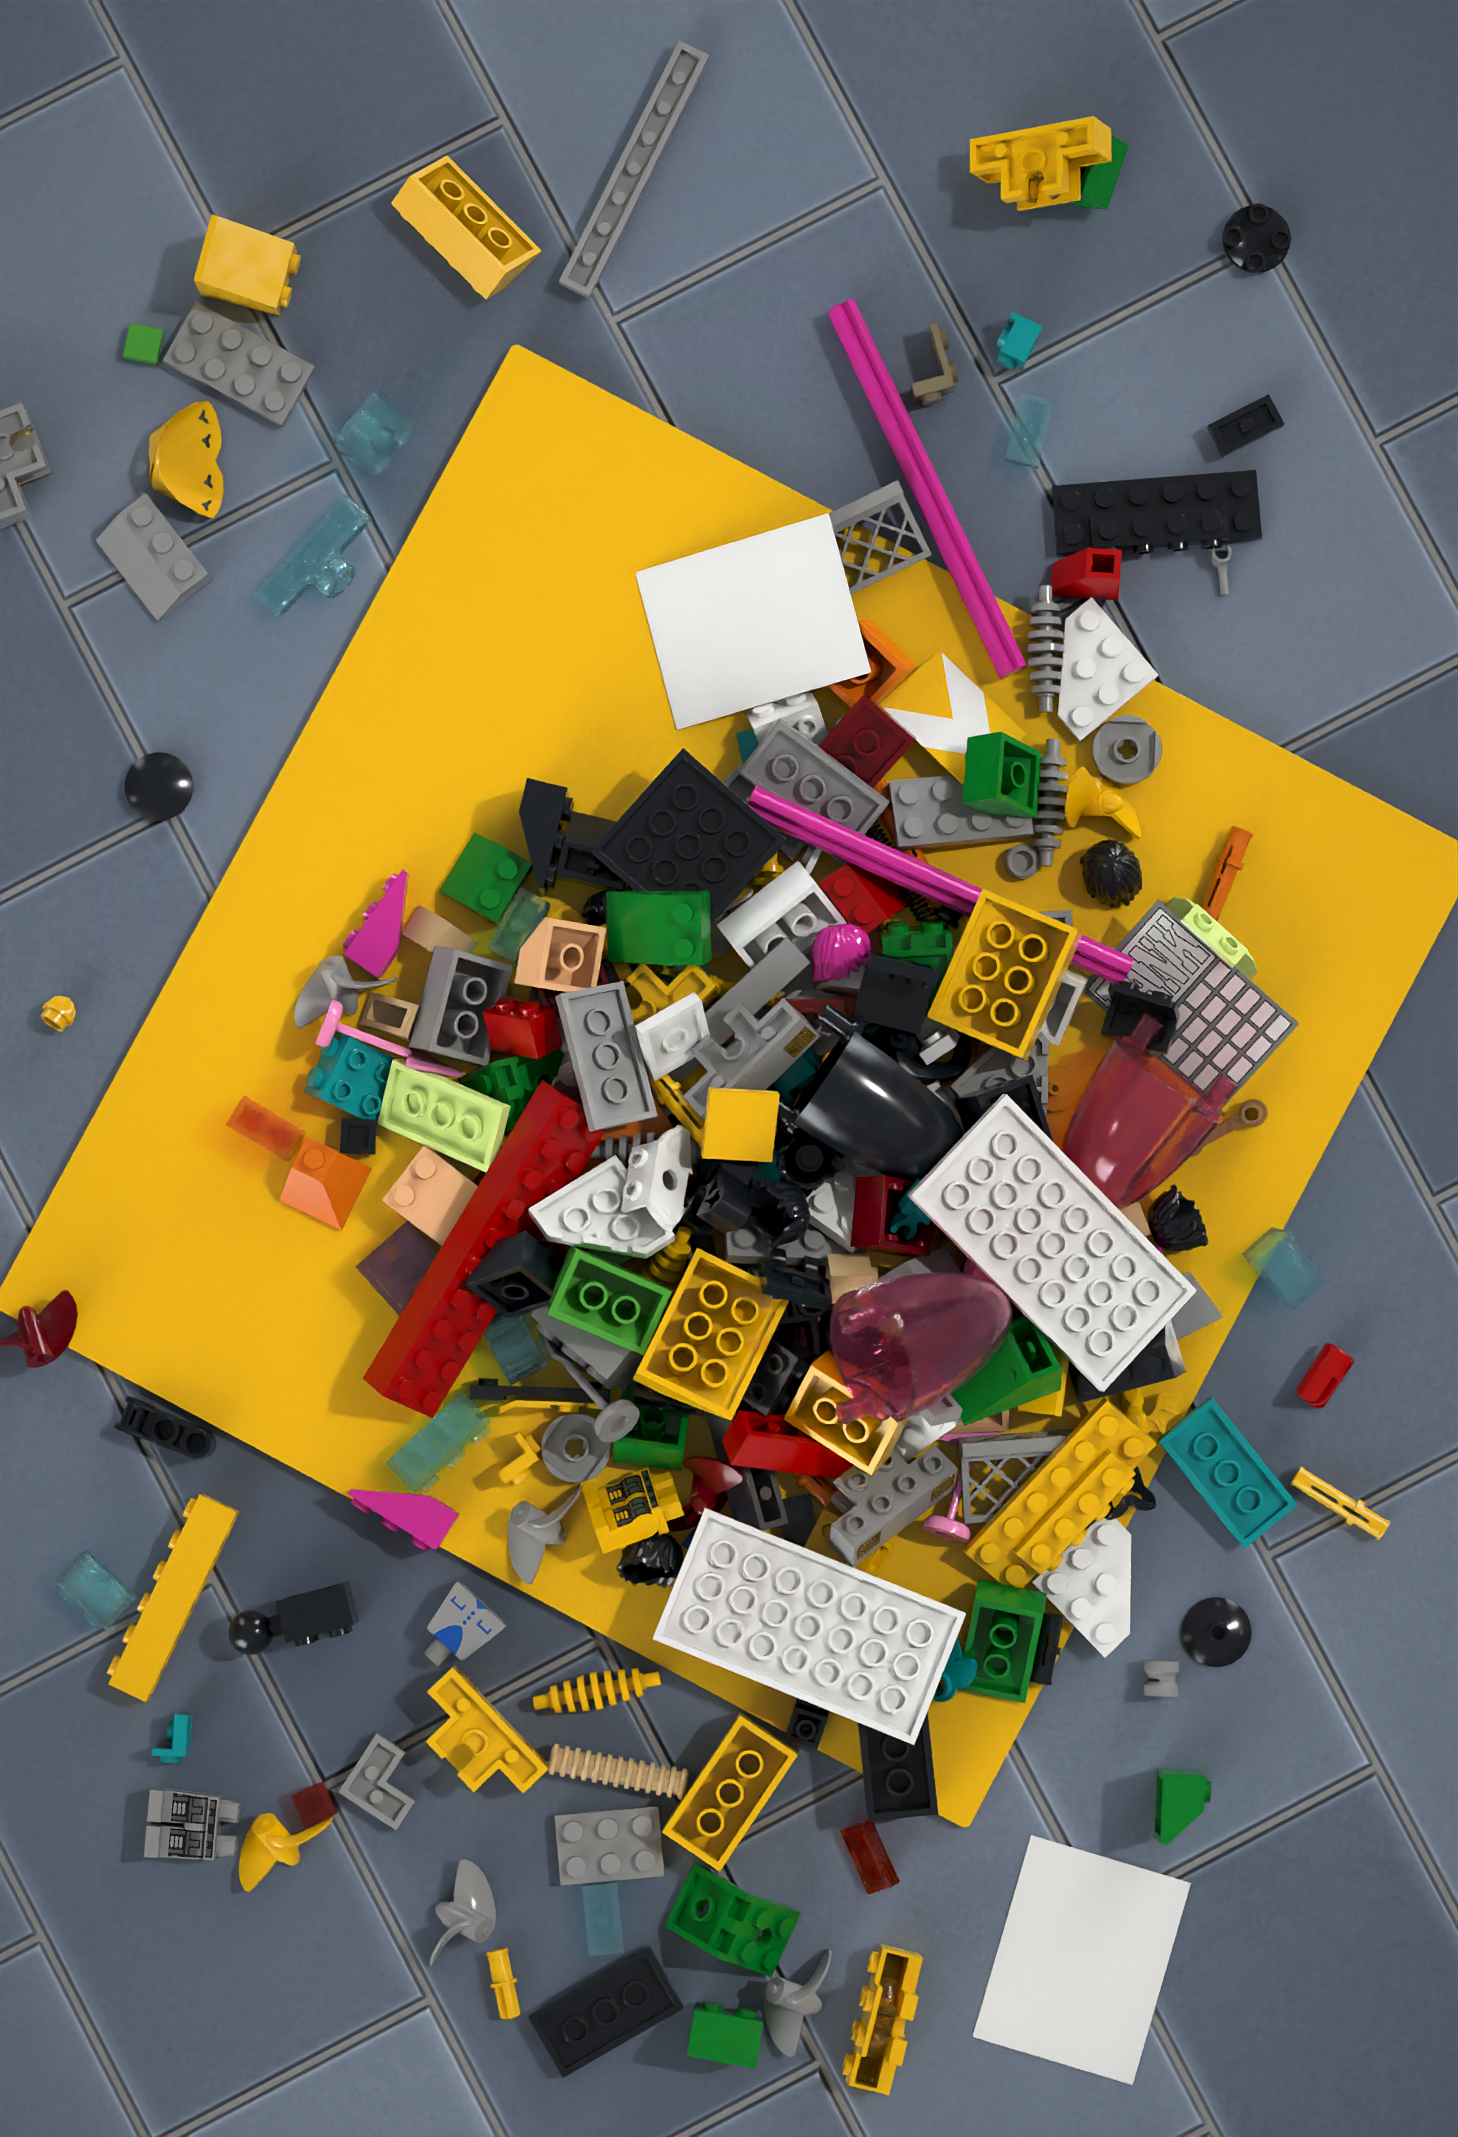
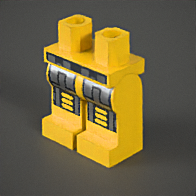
(632, 1508)

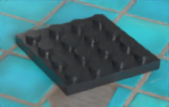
(689, 837)

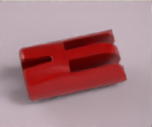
(1324, 1375)

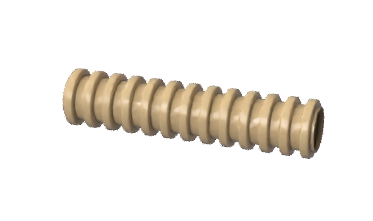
(618, 1771)

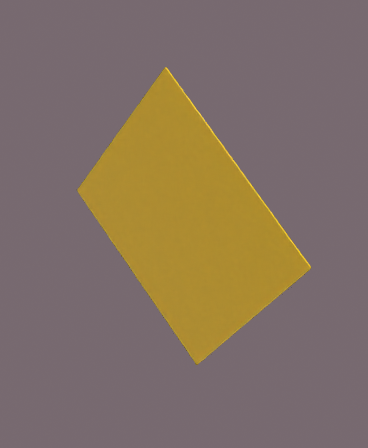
(528, 653)

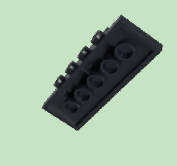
(1157, 513)

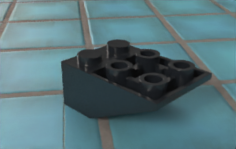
(542, 817)

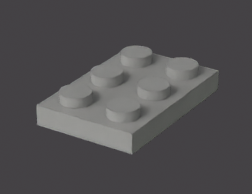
(609, 1845)

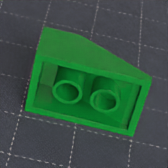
(659, 927)
(655, 1439)
(1003, 1639)

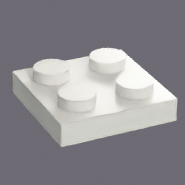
(671, 1035)

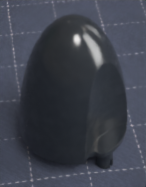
(871, 1107)

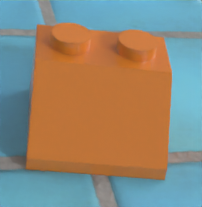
(887, 665)

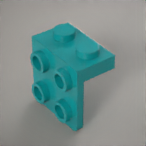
(350, 1076)

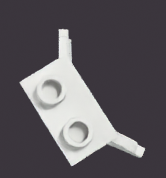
(659, 1177)

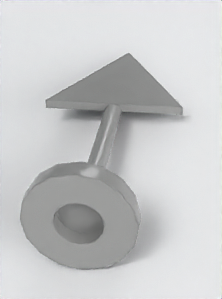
(615, 1419)

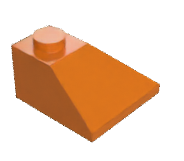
(324, 1183)

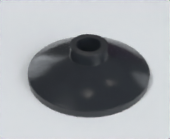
(1198, 1631)

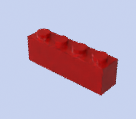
(779, 1446)

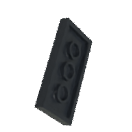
(606, 2011)

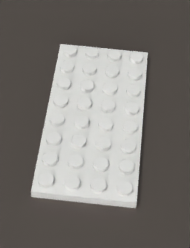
(1052, 1242)
(809, 1626)

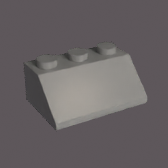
(152, 557)

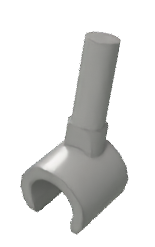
(1221, 565)

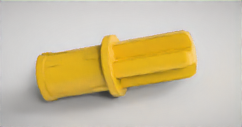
(503, 1983)

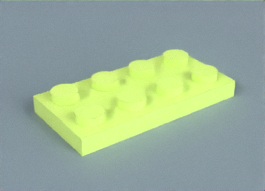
(443, 1115)

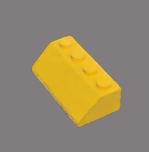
(465, 226)

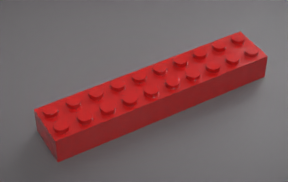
(444, 1314)

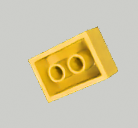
(813, 1411)

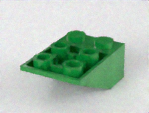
(1016, 1375)

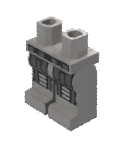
(201, 1828)

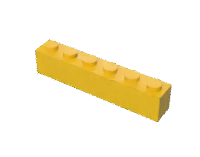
(173, 1597)

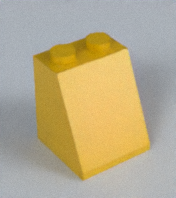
(246, 266)

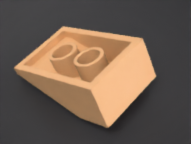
(431, 1195)

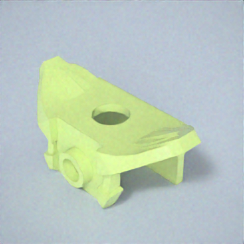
(1213, 935)

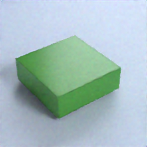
(143, 344)

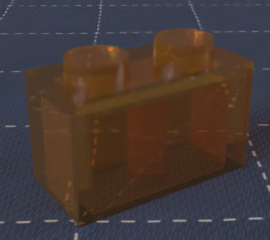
(266, 1128)

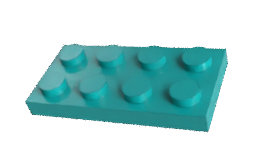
(1227, 1472)

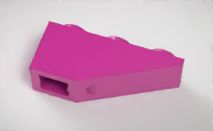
(380, 936)
(415, 1513)

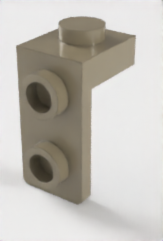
(931, 390)

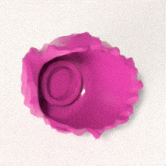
(838, 951)

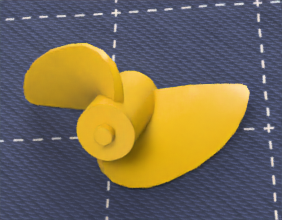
(1099, 798)
(268, 1843)

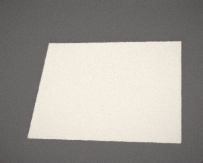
(753, 621)
(1081, 1960)

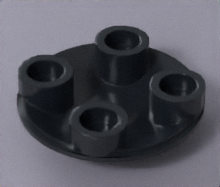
(1256, 238)
(159, 786)

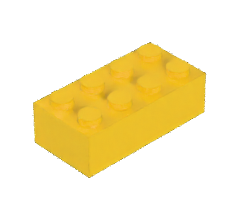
(729, 1792)

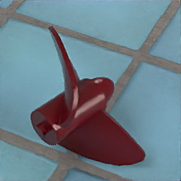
(45, 1334)
(708, 1489)

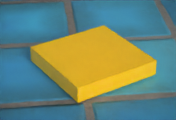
(740, 1124)

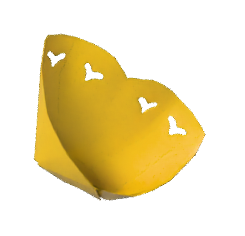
(183, 461)

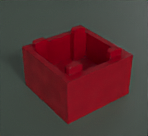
(873, 1207)

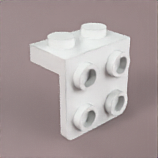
(798, 710)

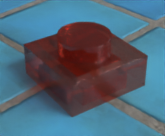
(314, 1804)

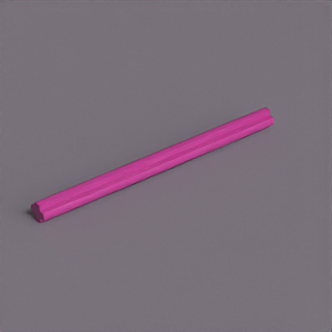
(927, 489)
(909, 872)

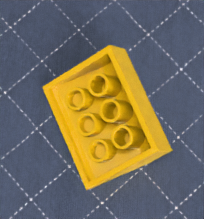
(1004, 974)
(710, 1336)

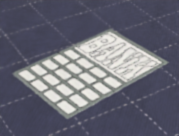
(1224, 1016)

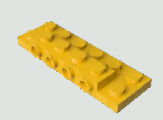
(1062, 1497)

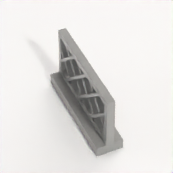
(865, 507)
(1003, 1448)

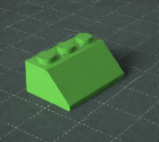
(608, 1300)

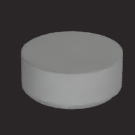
(1022, 861)

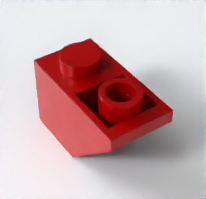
(1088, 574)

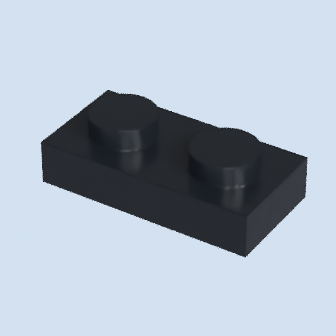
(1245, 425)

